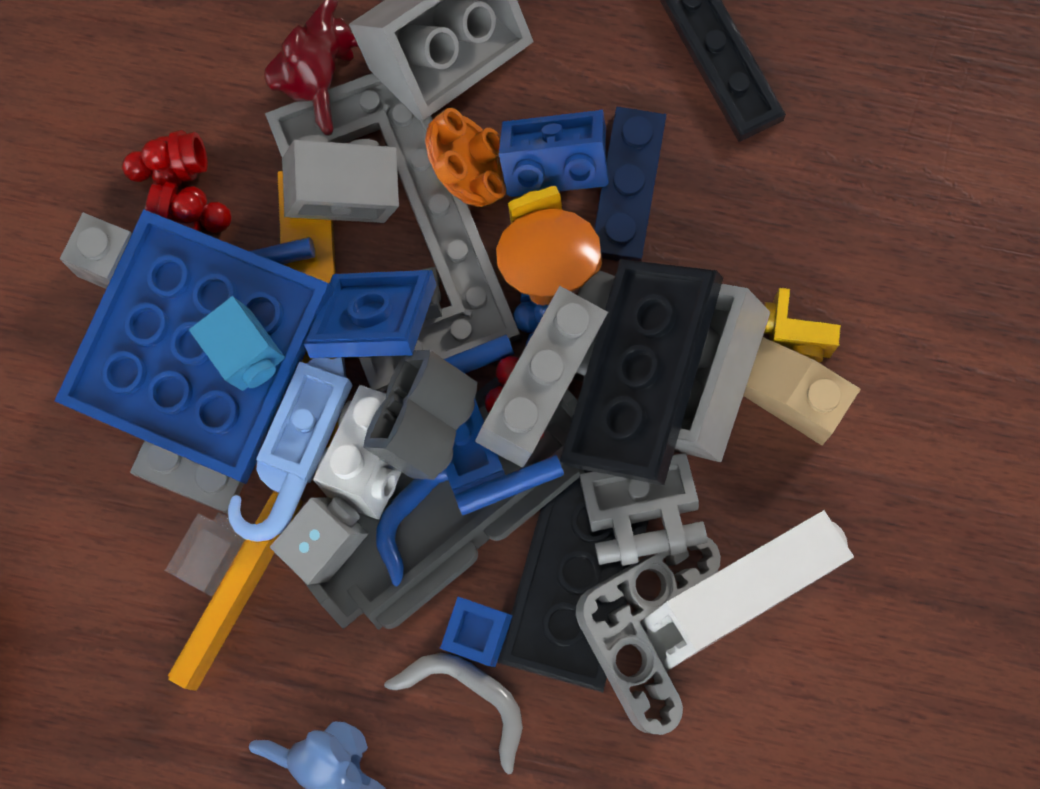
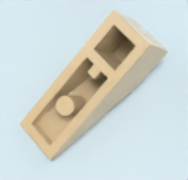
(799, 390)

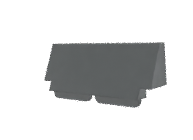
(437, 539)

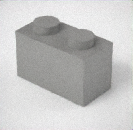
(340, 180)

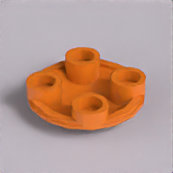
(465, 158)
(548, 252)

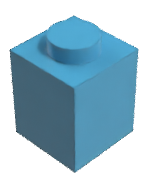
(237, 345)

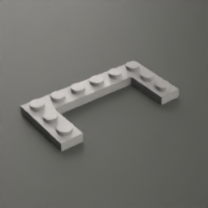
(475, 296)

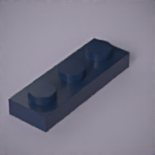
(632, 176)

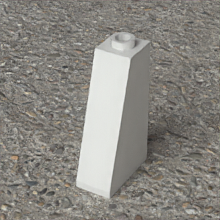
(746, 589)

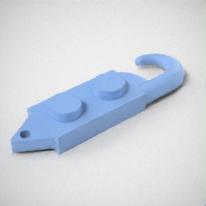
(296, 442)

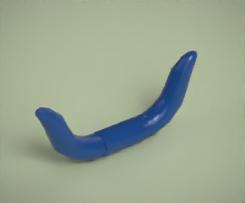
(393, 515)

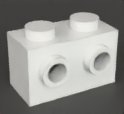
(348, 468)

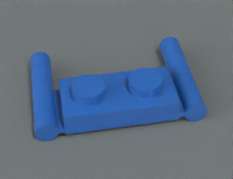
(475, 470)

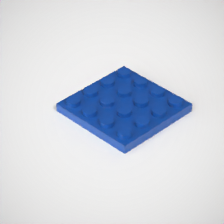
(151, 374)

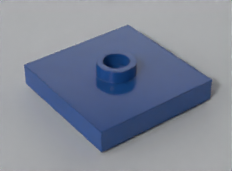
(372, 315)

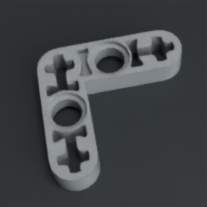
(627, 629)

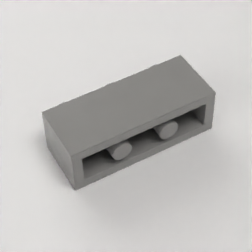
(541, 377)

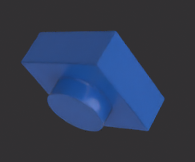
(476, 632)

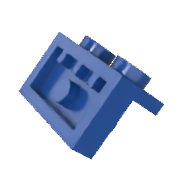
(554, 152)

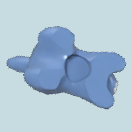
(323, 759)

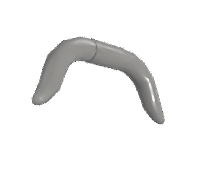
(479, 683)

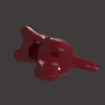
(308, 61)

